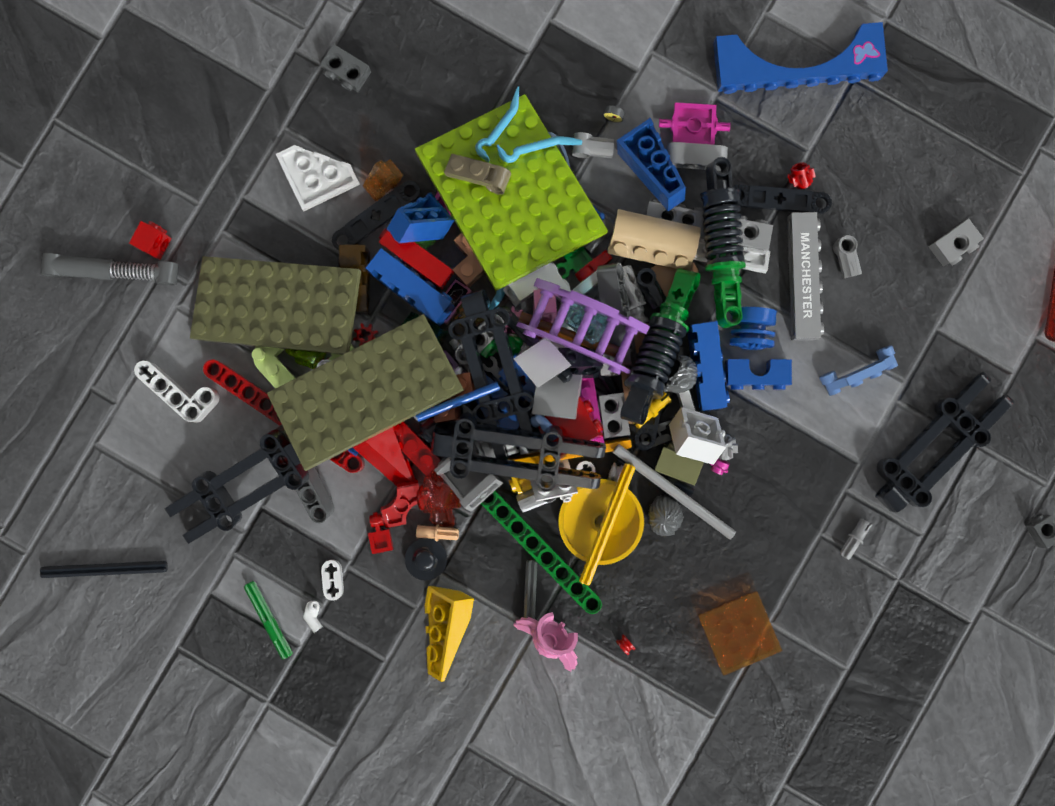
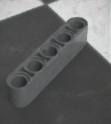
(614, 294)
(311, 502)

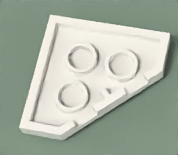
(315, 176)

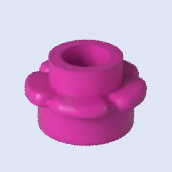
(720, 467)

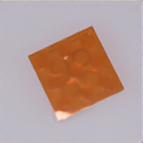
(739, 633)

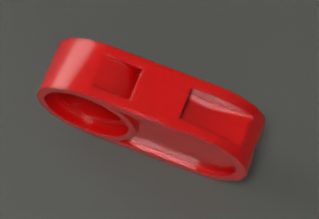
(602, 259)

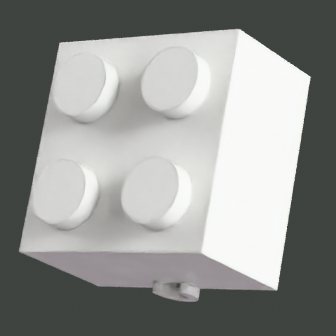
(697, 436)

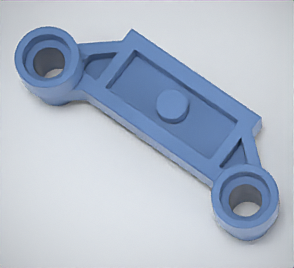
(855, 378)

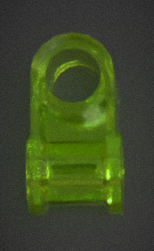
(306, 358)

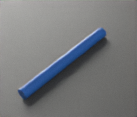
(458, 401)

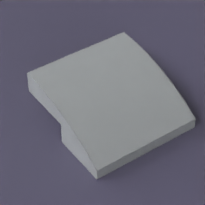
(558, 398)

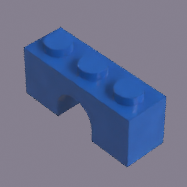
(777, 374)

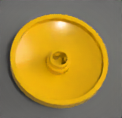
(584, 514)

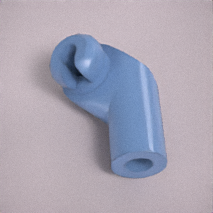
(544, 423)

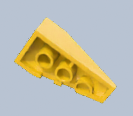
(448, 619)

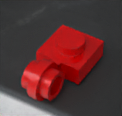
(380, 539)

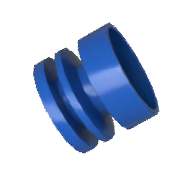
(753, 329)

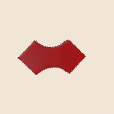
(396, 511)

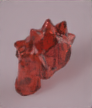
(438, 500)

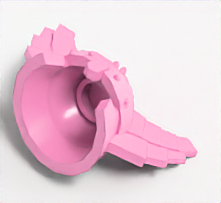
(551, 639)

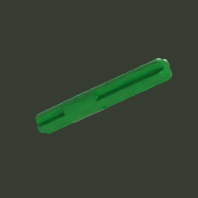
(268, 620)

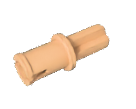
(437, 532)

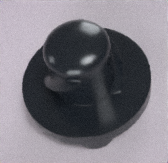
(426, 559)

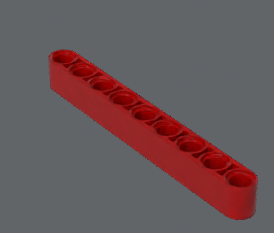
(257, 400)

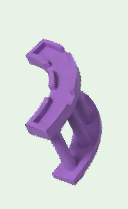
(592, 307)

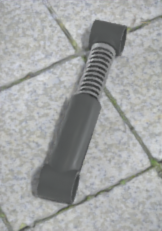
(98, 268)

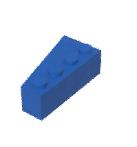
(652, 164)
(410, 287)
(708, 357)

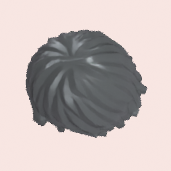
(682, 375)
(665, 515)

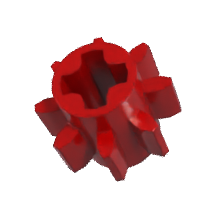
(801, 175)
(360, 333)

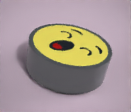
(614, 113)

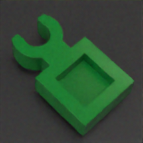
(574, 261)

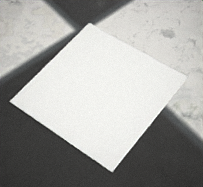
(542, 362)

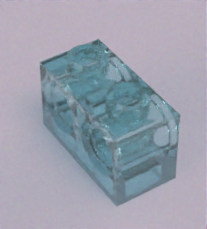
(596, 327)

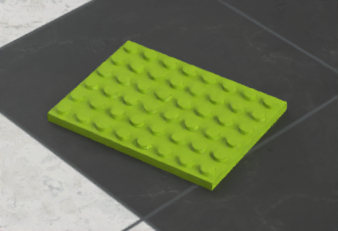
(541, 209)

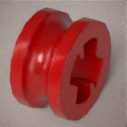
(625, 644)

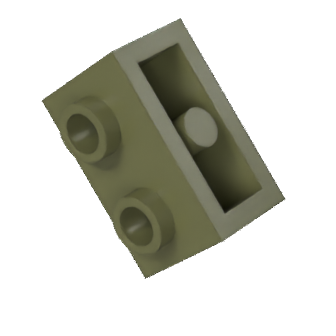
(678, 466)

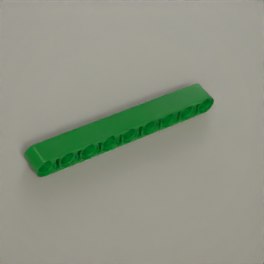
(542, 547)

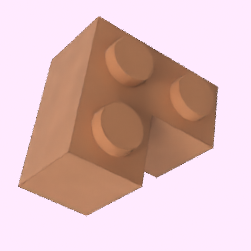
(469, 269)

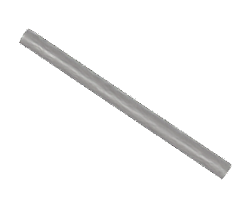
(675, 492)

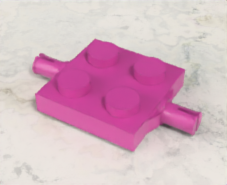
(694, 123)

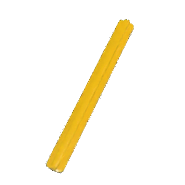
(607, 524)

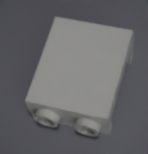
(471, 489)

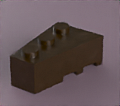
(358, 258)

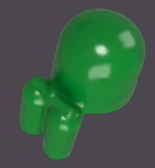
(515, 342)

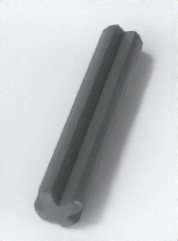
(530, 589)

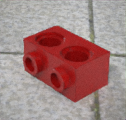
(150, 239)

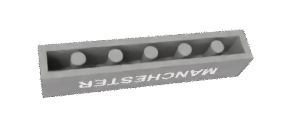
(804, 276)

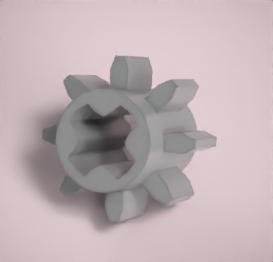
(731, 447)

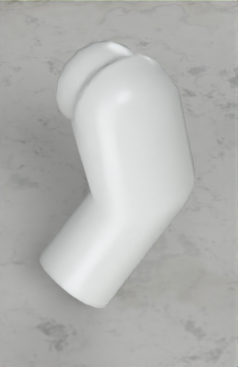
(310, 615)

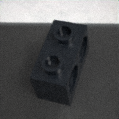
(581, 363)

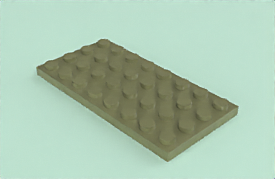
(276, 305)
(364, 392)

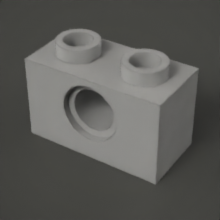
(966, 235)

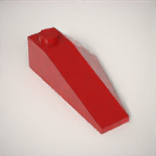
(386, 455)

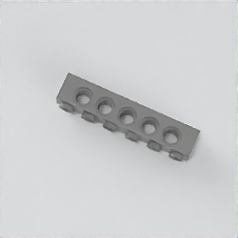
(760, 228)

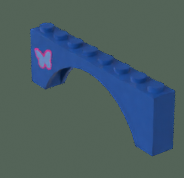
(743, 70)

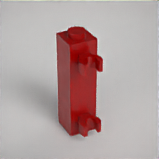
(418, 259)

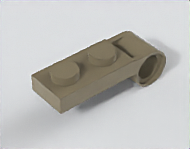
(478, 172)

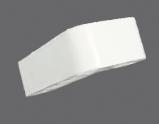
(173, 389)

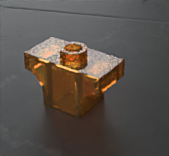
(382, 178)

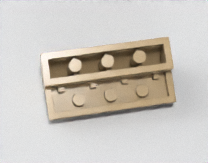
(654, 240)

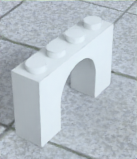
(523, 288)

